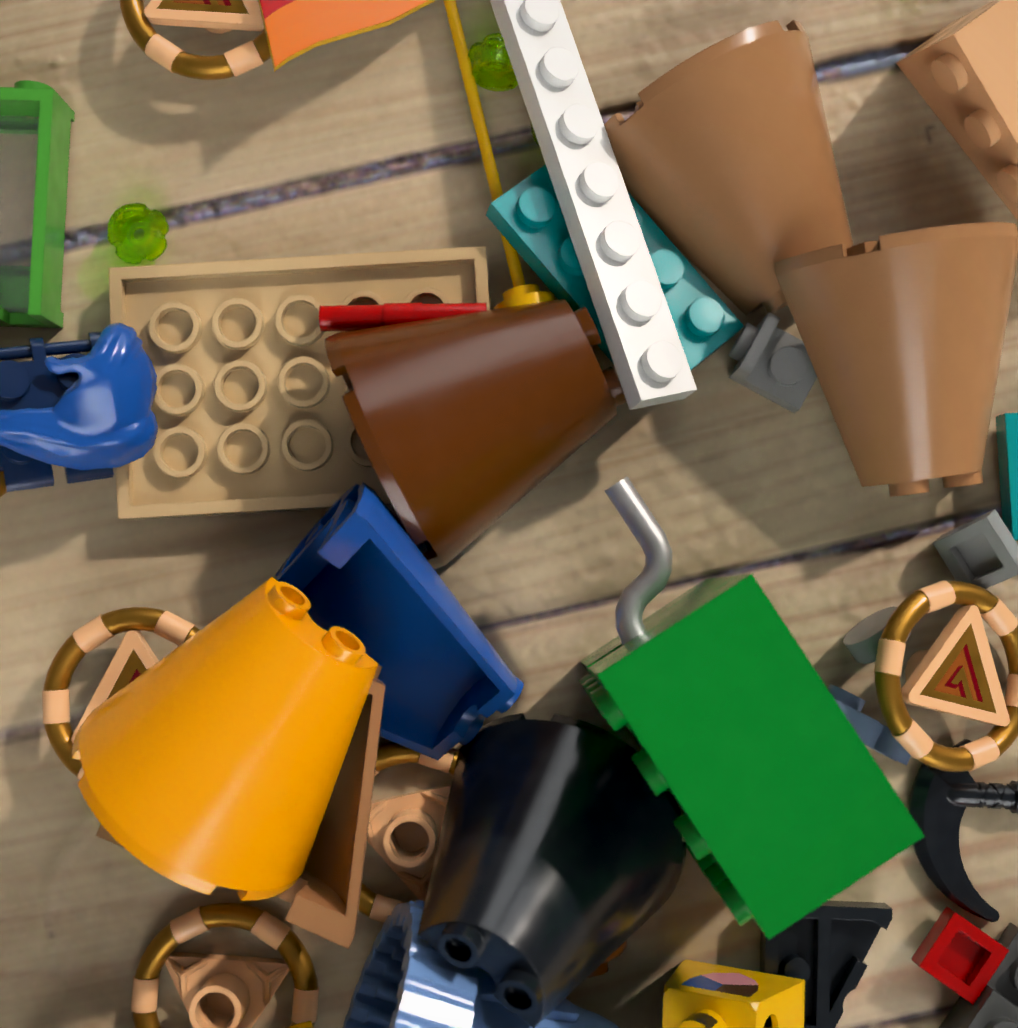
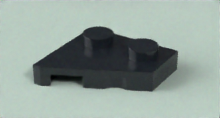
(826, 952)

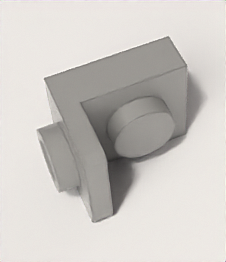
(773, 364)

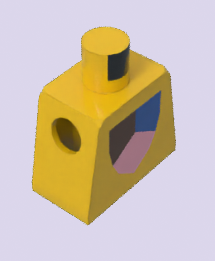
(731, 998)

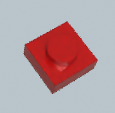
(959, 955)

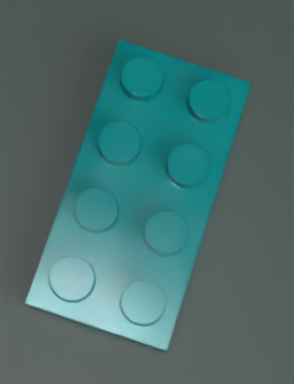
(537, 230)

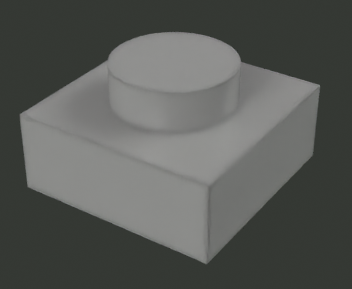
(980, 551)

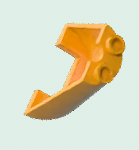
(229, 746)

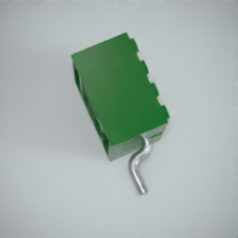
(744, 738)

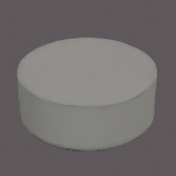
(864, 637)

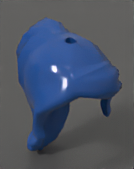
(101, 417)

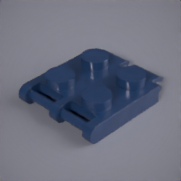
(34, 386)

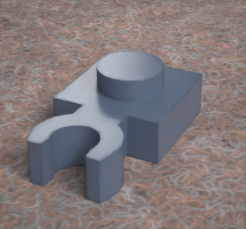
(868, 729)

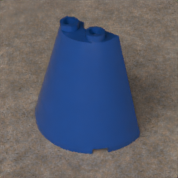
(381, 588)

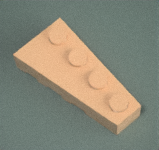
(972, 87)

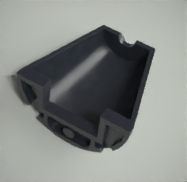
(547, 858)

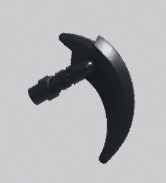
(937, 808)

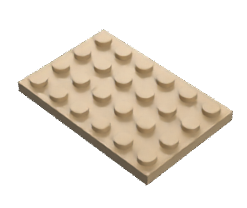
(246, 376)

